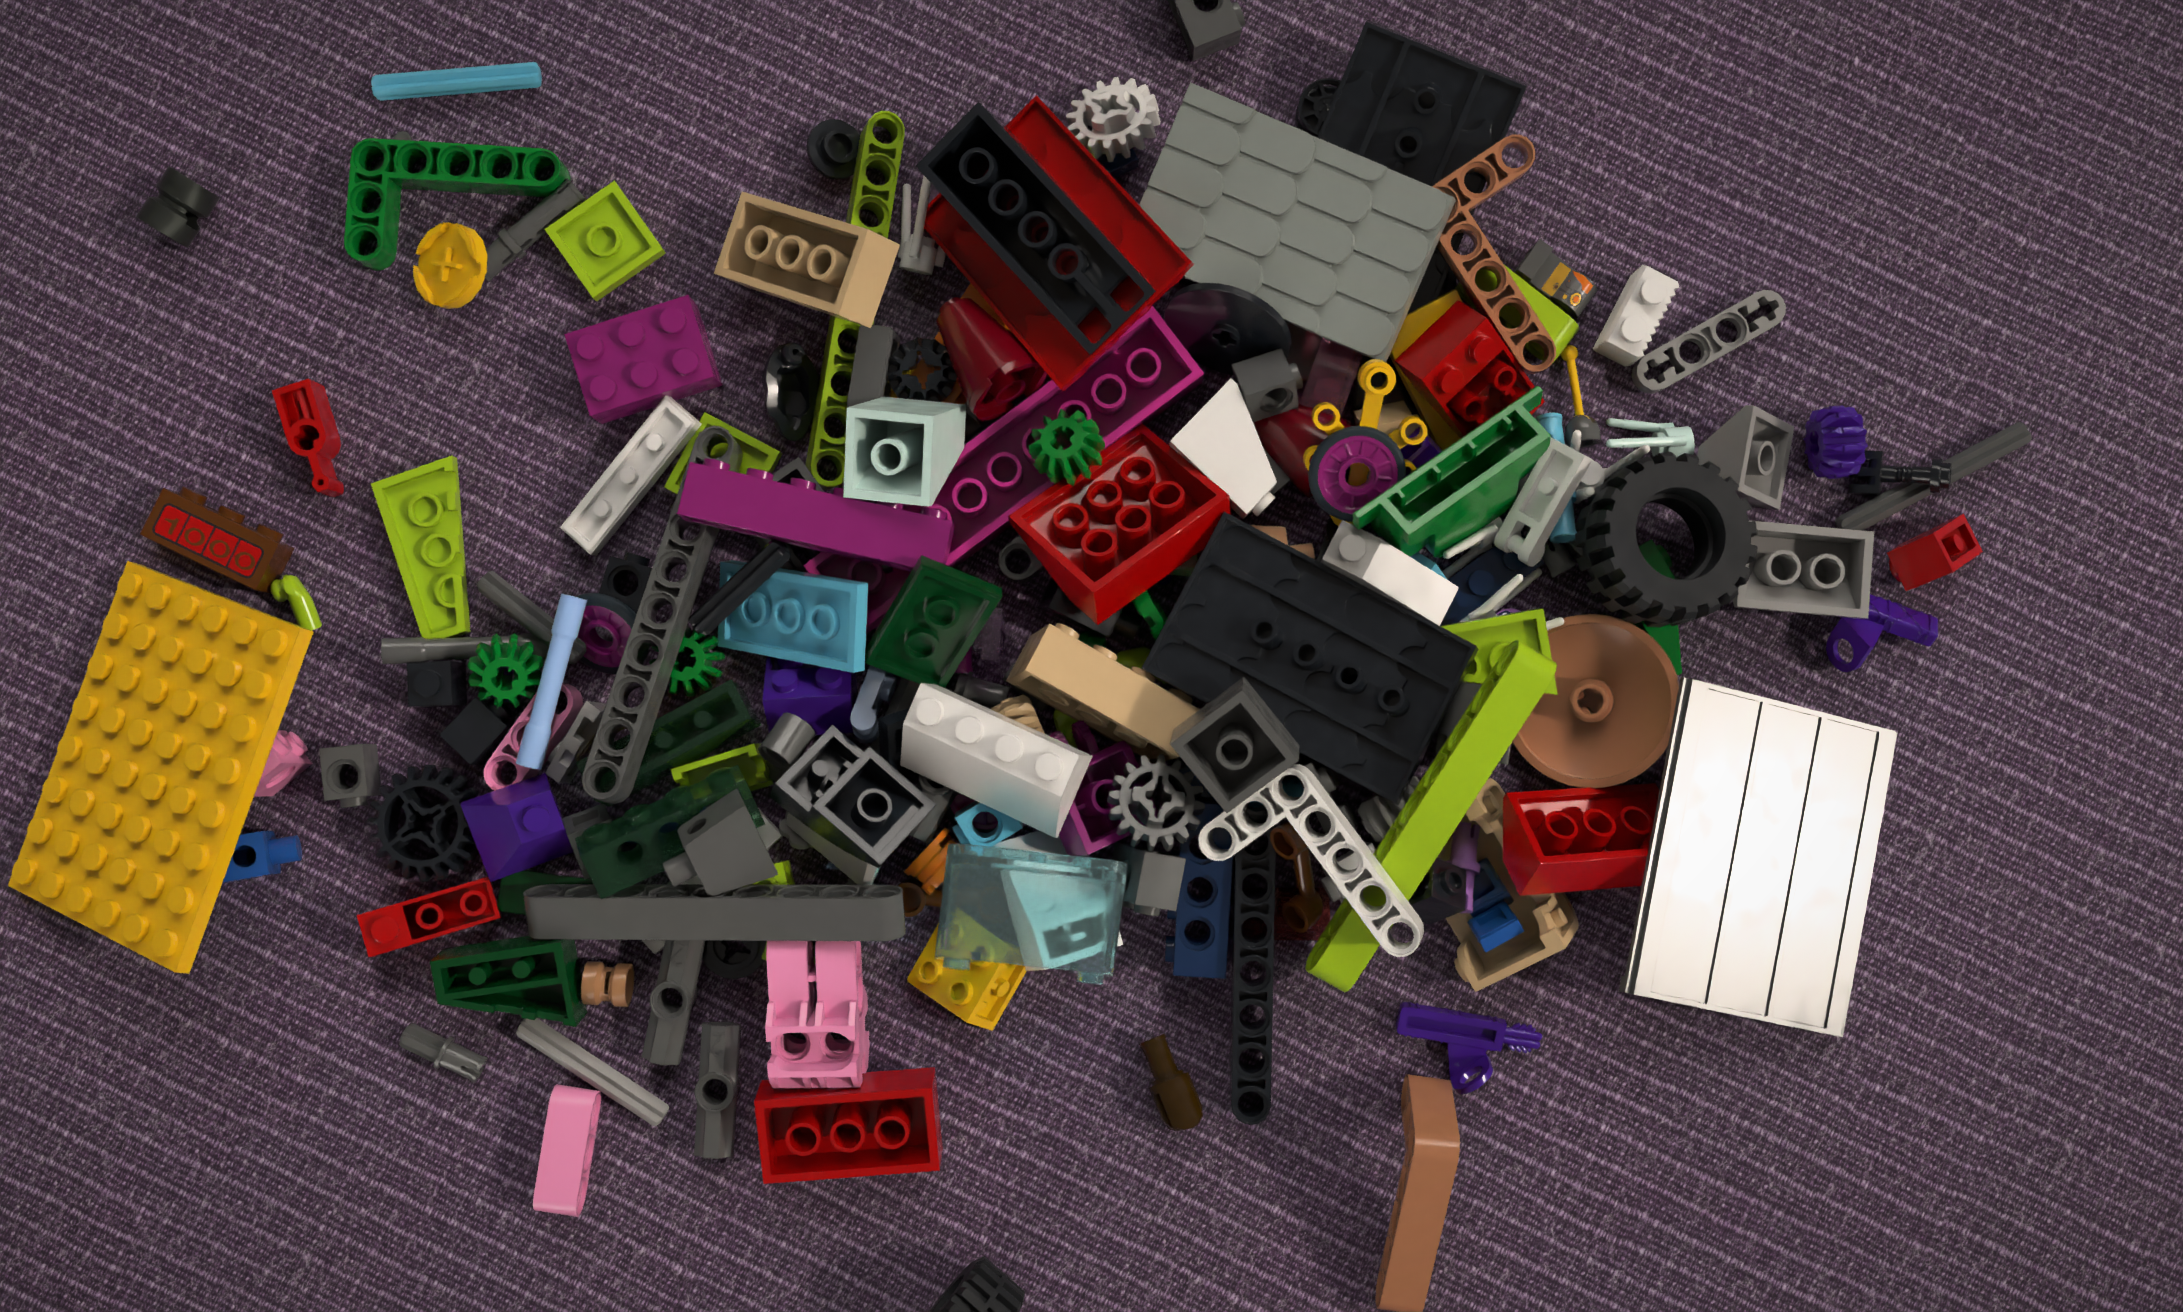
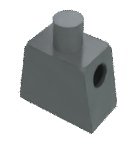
(721, 849)

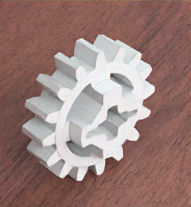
(1114, 119)

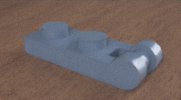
(876, 687)

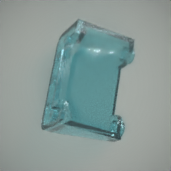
(1030, 910)

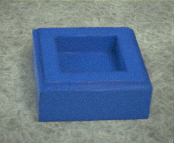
(1495, 926)

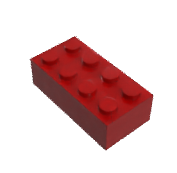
(850, 1131)

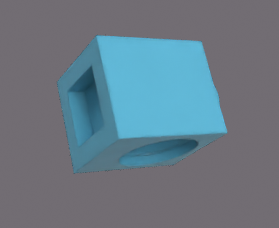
(968, 834)

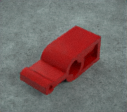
(303, 412)

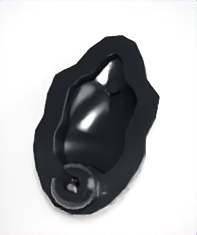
(790, 390)

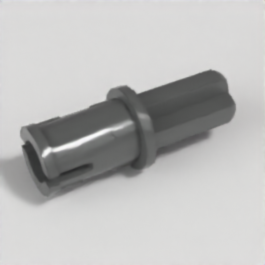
(443, 1052)

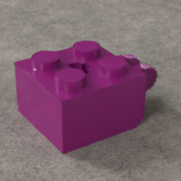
(1087, 822)

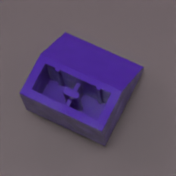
(810, 692)

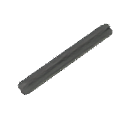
(1910, 493)

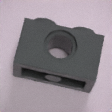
(1208, 31)
(1151, 878)

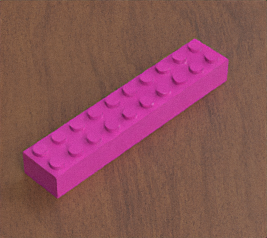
(995, 470)

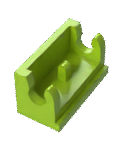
(747, 758)

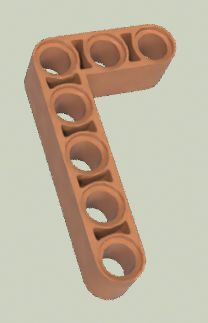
(1483, 256)
(1421, 1194)

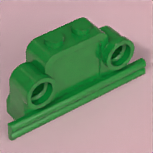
(1462, 484)

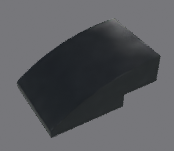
(851, 798)

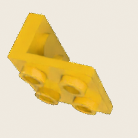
(972, 994)

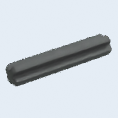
(524, 611)

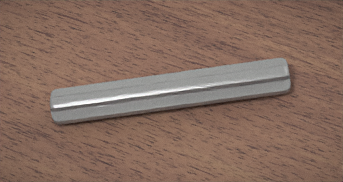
(593, 1070)

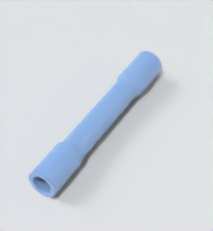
(538, 730)

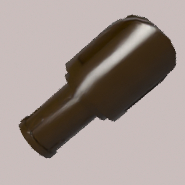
(1172, 1088)

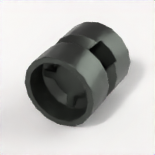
(178, 207)

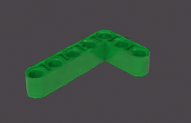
(436, 176)

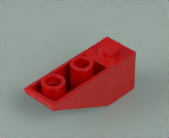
(428, 917)

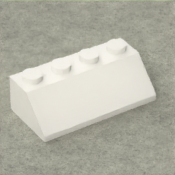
(991, 758)

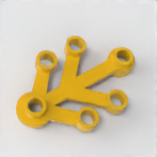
(1370, 418)

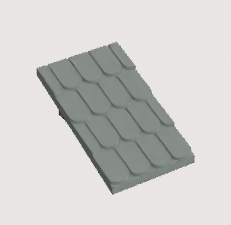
(1295, 221)

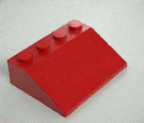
(1122, 525)

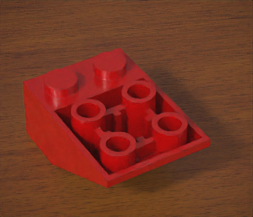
(1464, 369)

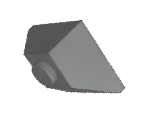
(1754, 453)

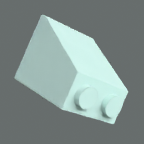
(901, 449)

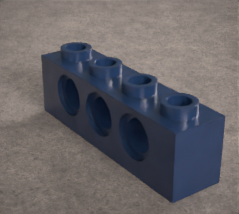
(1207, 954)

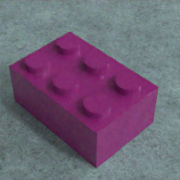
(643, 357)

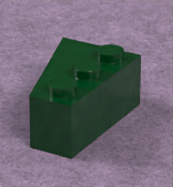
(512, 977)

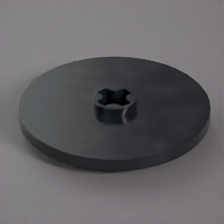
(1225, 325)

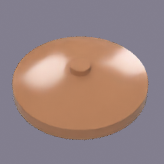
(1609, 706)

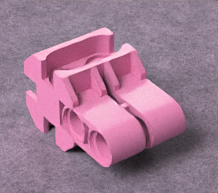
(799, 1006)

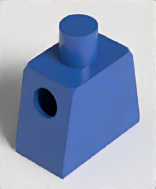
(269, 855)

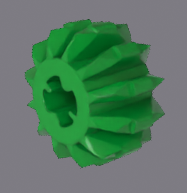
(1083, 450)
(703, 666)
(495, 683)

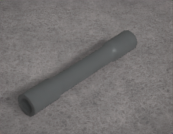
(421, 649)

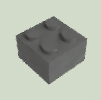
(1235, 745)

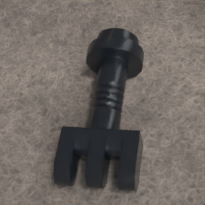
(1937, 475)

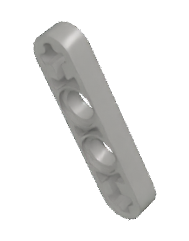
(1708, 341)

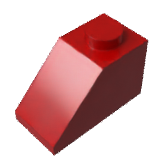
(1934, 553)

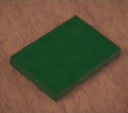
(932, 623)

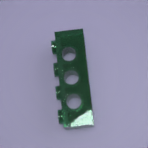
(616, 869)

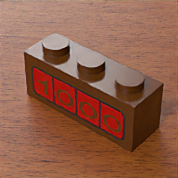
(217, 538)

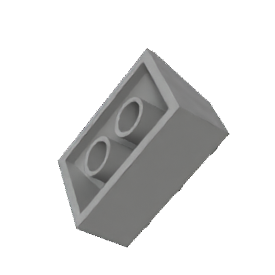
(1809, 571)

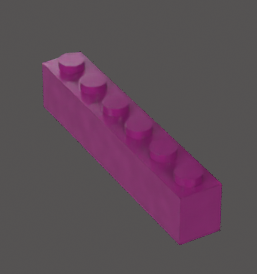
(811, 517)

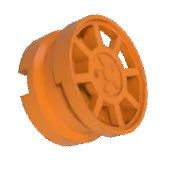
(930, 864)

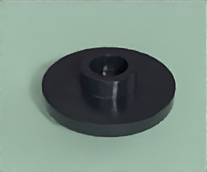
(833, 148)

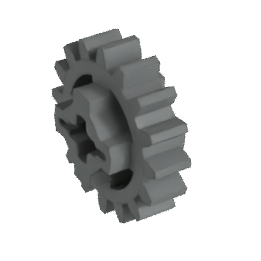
(1138, 802)

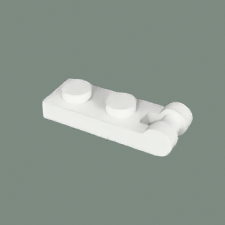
(1542, 502)

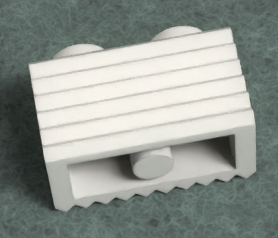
(1636, 316)

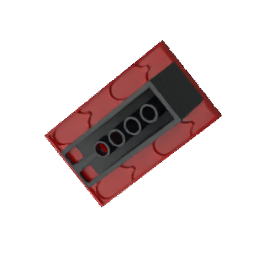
(1046, 236)

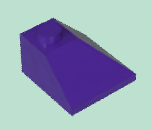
(517, 827)

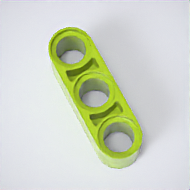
(1555, 320)

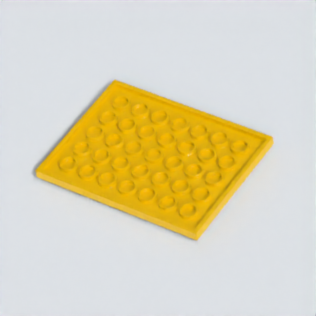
(159, 764)

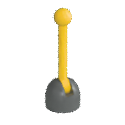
(1586, 424)

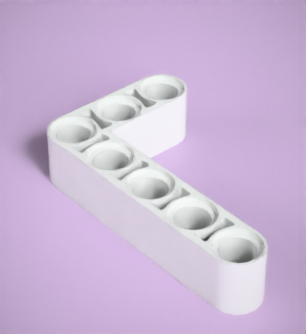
(1324, 848)

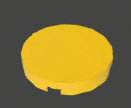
(450, 265)

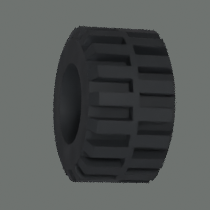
(981, 1289)

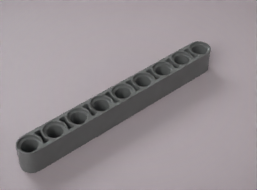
(648, 633)
(743, 913)

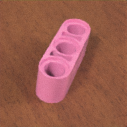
(510, 745)
(567, 1150)

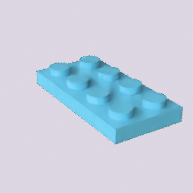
(800, 619)

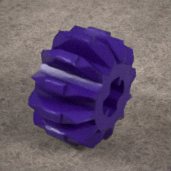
(1835, 442)

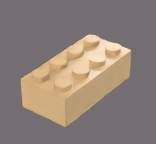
(807, 259)
(1102, 692)

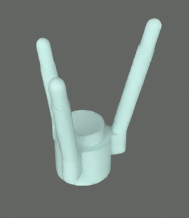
(1664, 438)

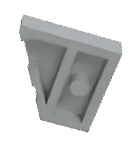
(576, 743)

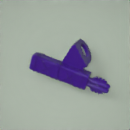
(1883, 616)
(1467, 1039)

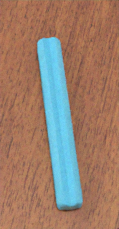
(456, 81)

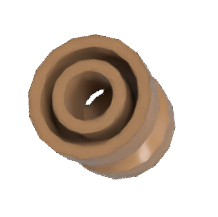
(607, 984)

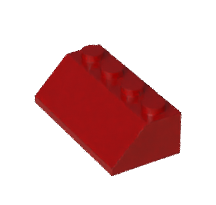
(1578, 837)

